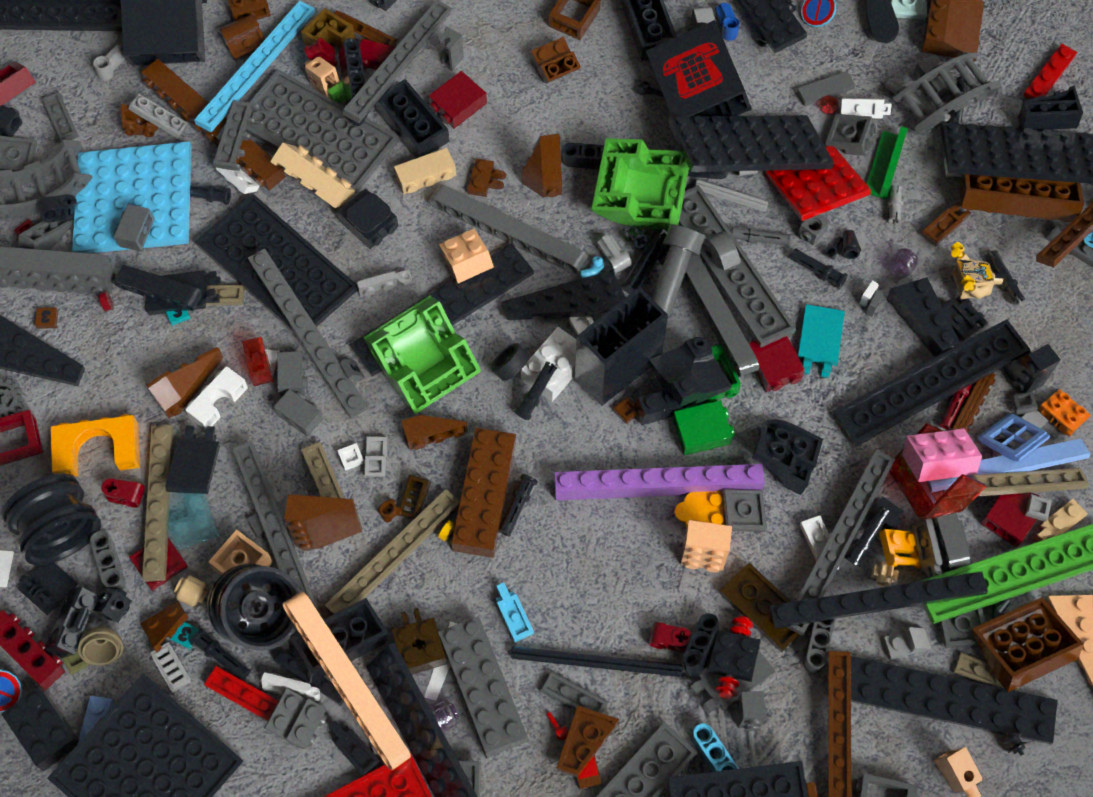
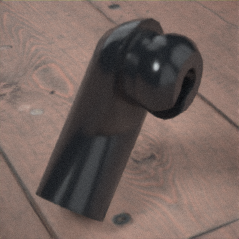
(1000, 607)

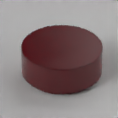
(106, 301)

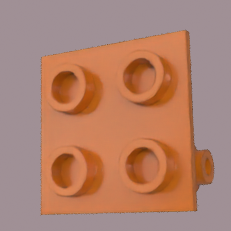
(1065, 411)

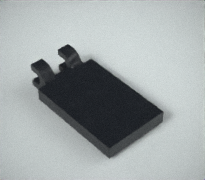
(198, 279)
(193, 462)

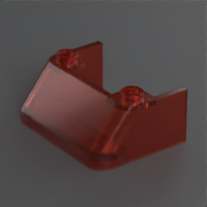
(938, 503)

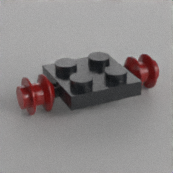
(734, 656)

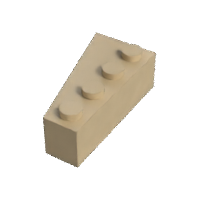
(313, 174)

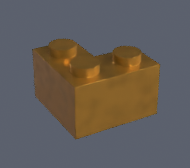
(329, 27)

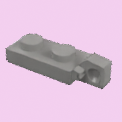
(383, 282)

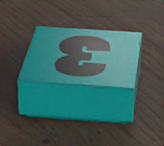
(177, 316)
(184, 635)

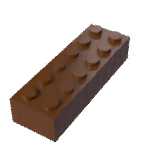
(1022, 197)
(484, 493)

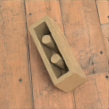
(425, 171)

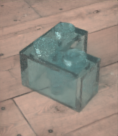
(197, 526)

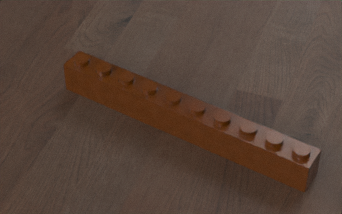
(191, 104)

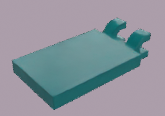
(821, 338)

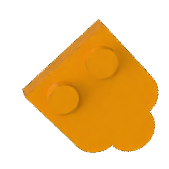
(701, 507)

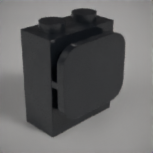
(368, 218)

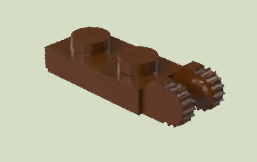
(945, 224)

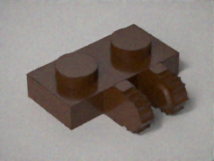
(481, 178)

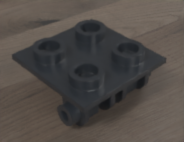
(46, 586)

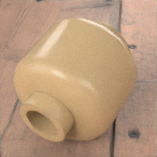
(190, 590)

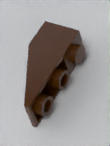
(427, 429)

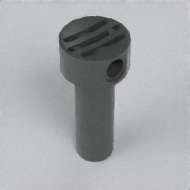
(682, 244)

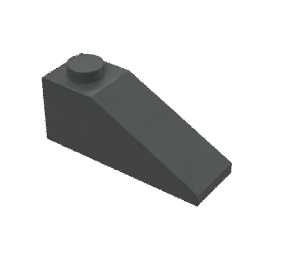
(44, 235)

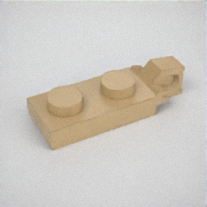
(1061, 521)

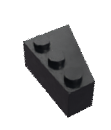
(1052, 112)
(1032, 368)

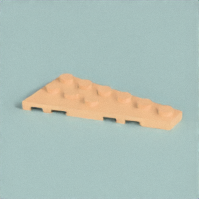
(1078, 615)

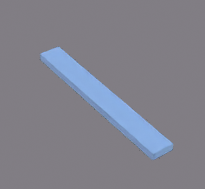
(1037, 459)

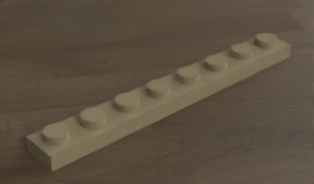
(158, 504)
(394, 553)

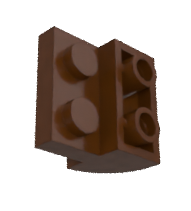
(242, 36)
(554, 60)

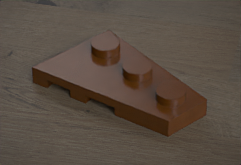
(584, 739)

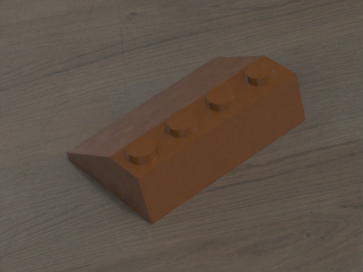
(952, 27)
(320, 520)
(1027, 644)

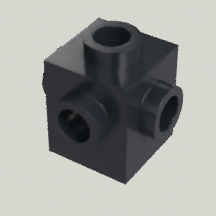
(112, 604)

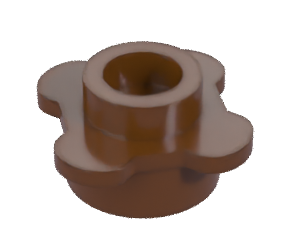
(385, 506)

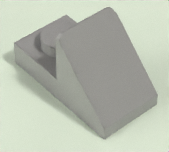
(906, 643)

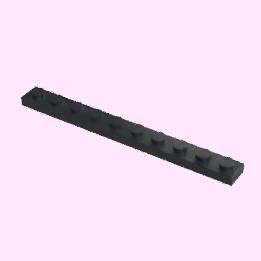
(878, 600)

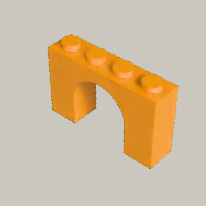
(68, 439)

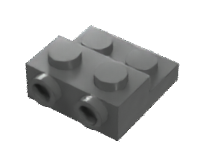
(851, 133)
(296, 719)

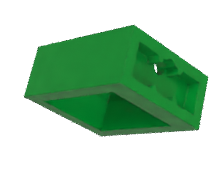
(720, 355)

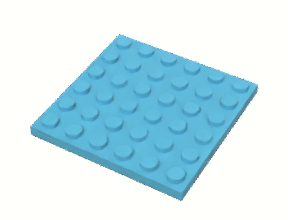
(137, 176)

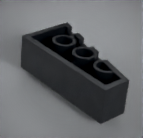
(924, 313)

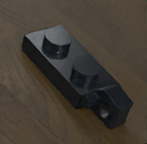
(354, 749)

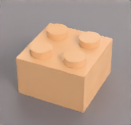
(466, 255)
(238, 551)

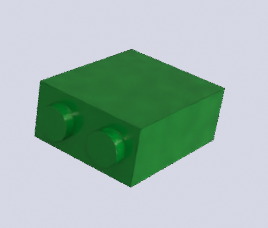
(703, 427)

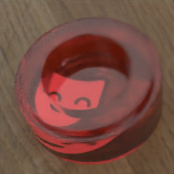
(829, 104)

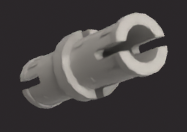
(895, 204)

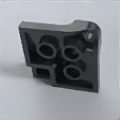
(690, 372)
(788, 452)

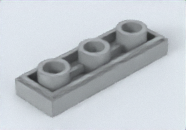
(158, 116)

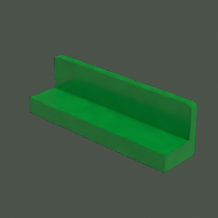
(886, 162)

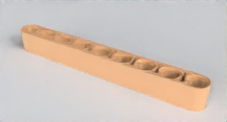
(346, 680)

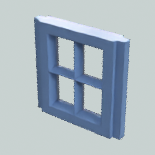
(1026, 447)

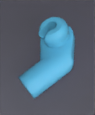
(595, 268)

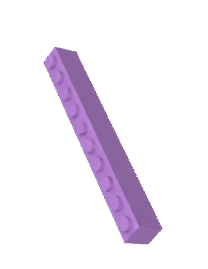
(656, 481)

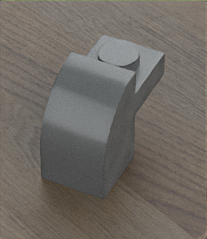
(722, 250)

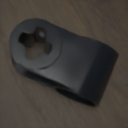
(56, 209)

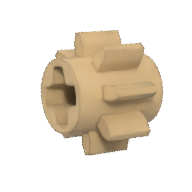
(884, 574)

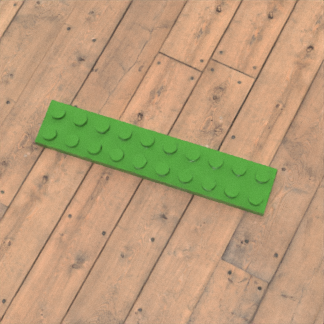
(1021, 571)

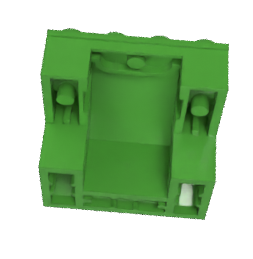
(640, 184)
(422, 354)

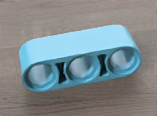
(712, 743)

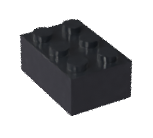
(41, 729)

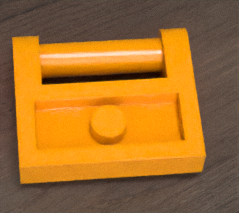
(899, 542)

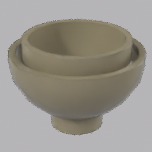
(100, 646)

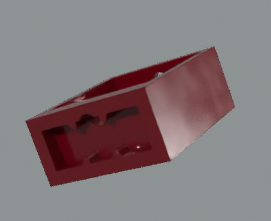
(14, 80)
(35, 445)

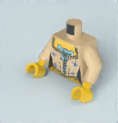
(972, 276)

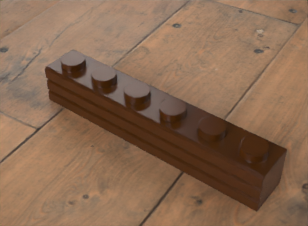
(367, 30)
(975, 399)

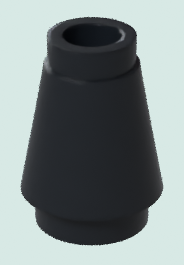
(850, 245)

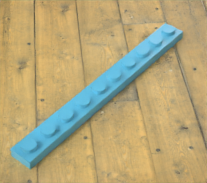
(254, 66)

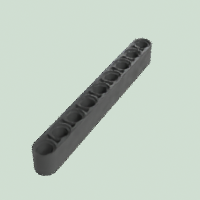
(508, 229)
(720, 318)

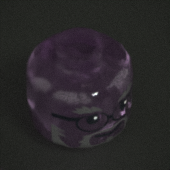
(903, 262)
(445, 715)

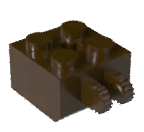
(417, 633)

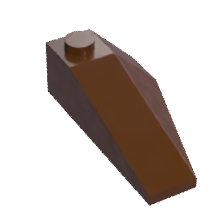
(544, 167)
(176, 389)

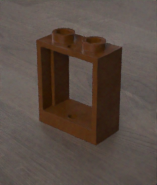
(569, 26)

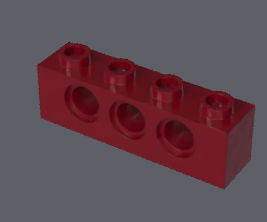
(50, 669)

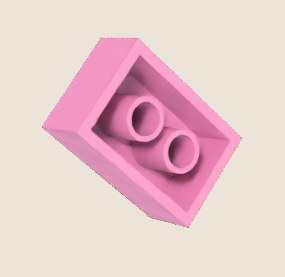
(941, 455)

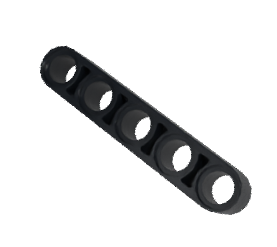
(352, 71)
(158, 287)

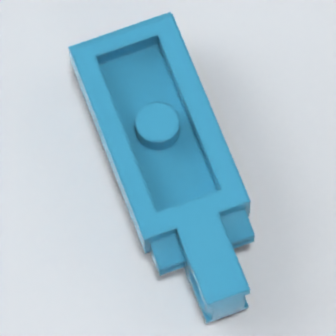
(513, 613)

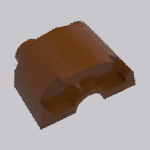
(135, 124)

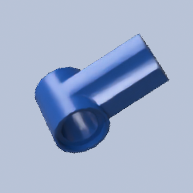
(727, 21)

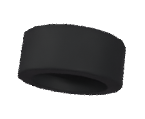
(510, 362)

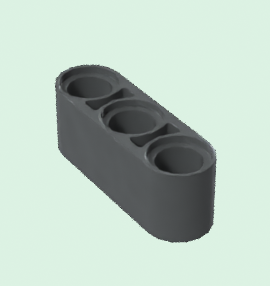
(951, 541)
(106, 552)
(816, 650)

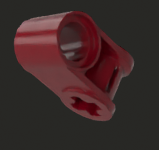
(323, 50)
(126, 492)
(667, 637)

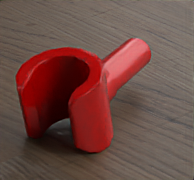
(561, 732)

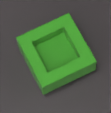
(337, 92)

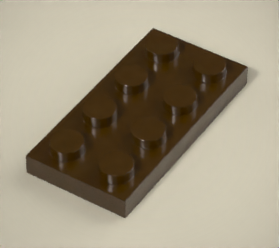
(752, 597)

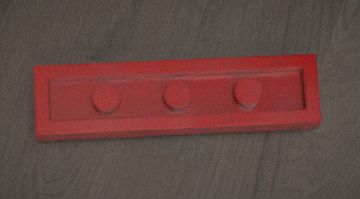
(1051, 72)
(241, 693)

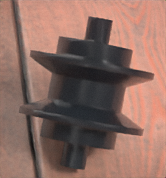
(1015, 743)

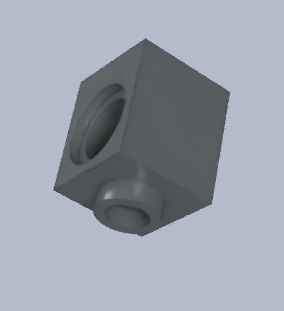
(817, 222)

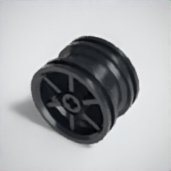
(50, 518)
(229, 589)

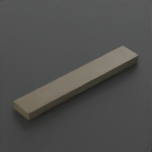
(1032, 481)

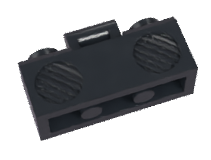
(71, 622)

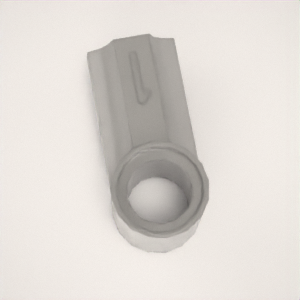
(107, 64)
(616, 258)

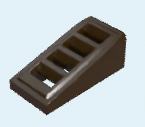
(406, 495)

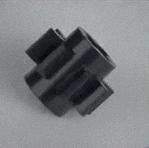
(637, 237)

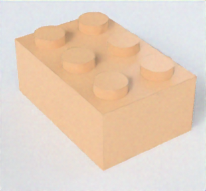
(706, 546)

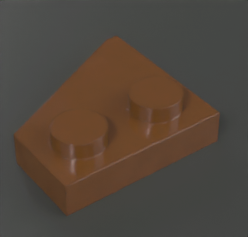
(164, 624)

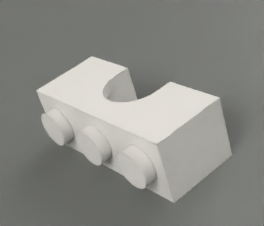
(225, 384)

